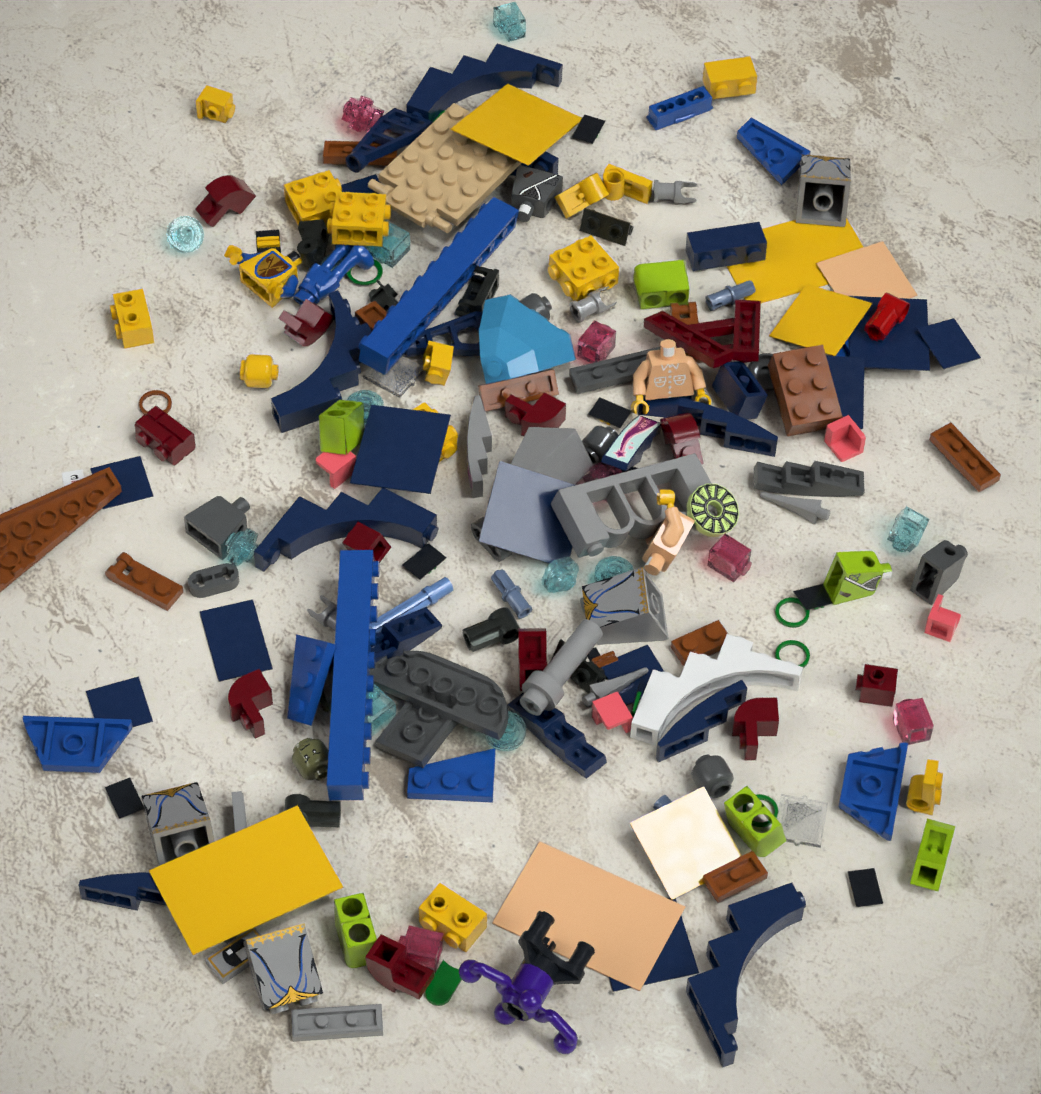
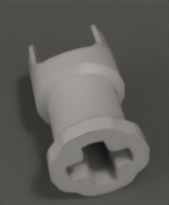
(672, 191)
(589, 305)
(328, 616)

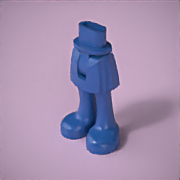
(322, 281)

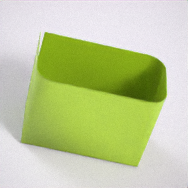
(661, 284)
(339, 422)
(760, 843)
(353, 952)

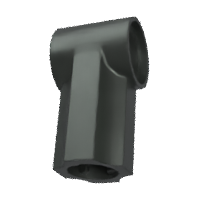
(498, 627)
(316, 812)

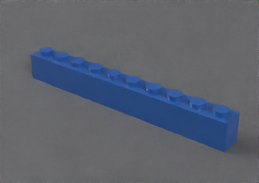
(437, 286)
(352, 676)

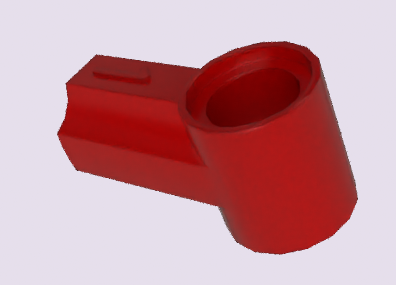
(888, 313)

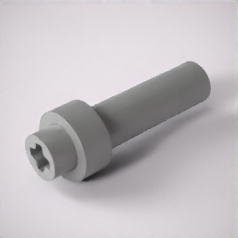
(544, 688)

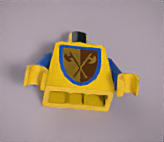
(267, 272)

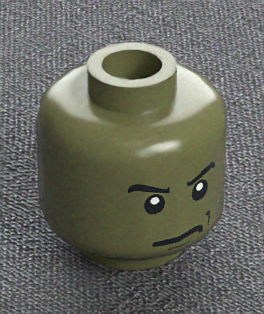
(311, 759)

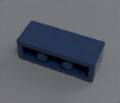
(726, 246)

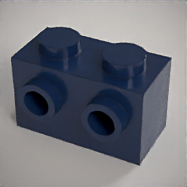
(739, 390)

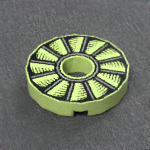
(724, 503)

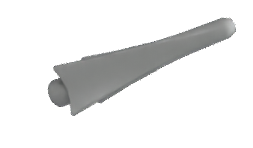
(806, 508)
(611, 686)

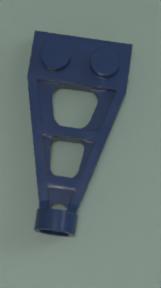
(396, 121)
(451, 327)

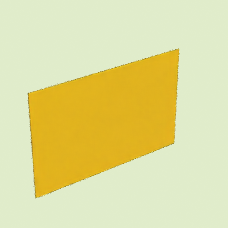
(517, 124)
(793, 257)
(245, 879)

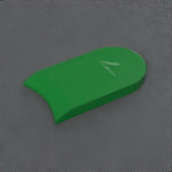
(443, 984)

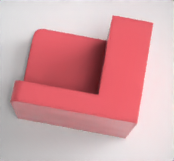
(845, 438)
(338, 466)
(941, 621)
(612, 712)

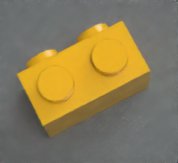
(730, 77)
(133, 318)
(453, 916)

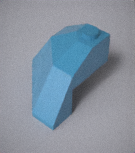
(519, 340)

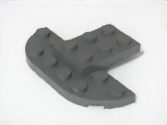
(436, 700)

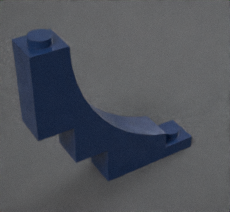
(472, 76)
(311, 525)
(715, 990)

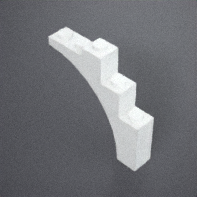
(701, 676)

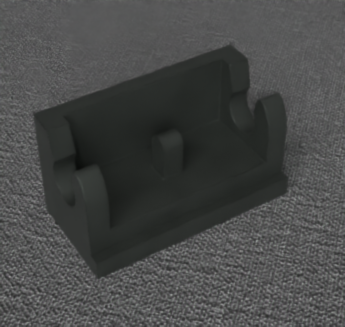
(478, 291)

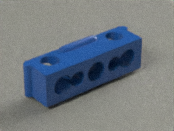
(679, 108)

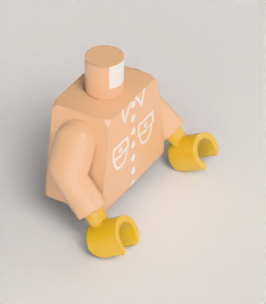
(667, 375)
(669, 536)

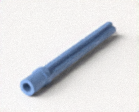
(427, 596)

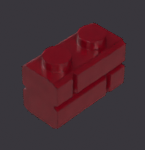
(164, 435)

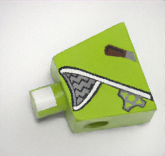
(854, 576)

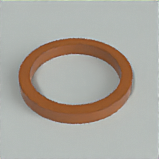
(151, 393)

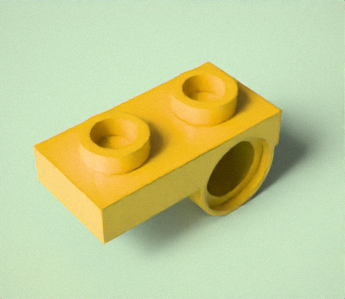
(622, 182)
(581, 195)
(925, 789)

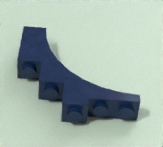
(336, 372)

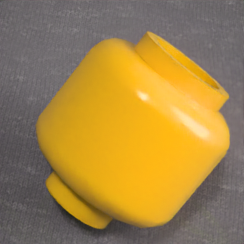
(258, 371)

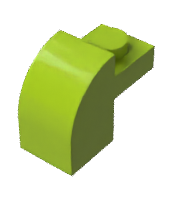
(932, 854)

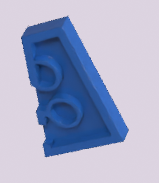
(772, 149)
(309, 675)
(455, 779)

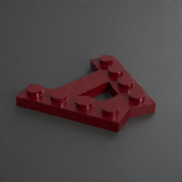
(696, 337)

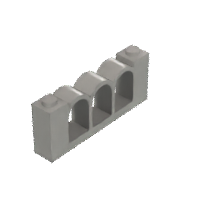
(591, 535)

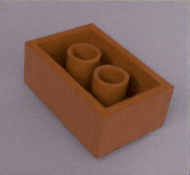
(804, 390)

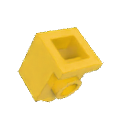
(215, 104)
(437, 362)

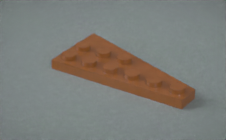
(43, 523)

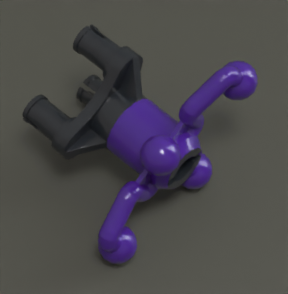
(533, 980)

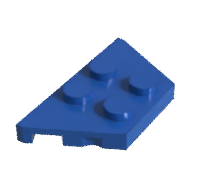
(74, 742)
(873, 787)

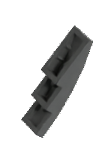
(818, 480)

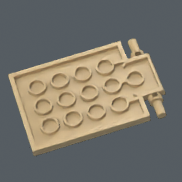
(442, 174)

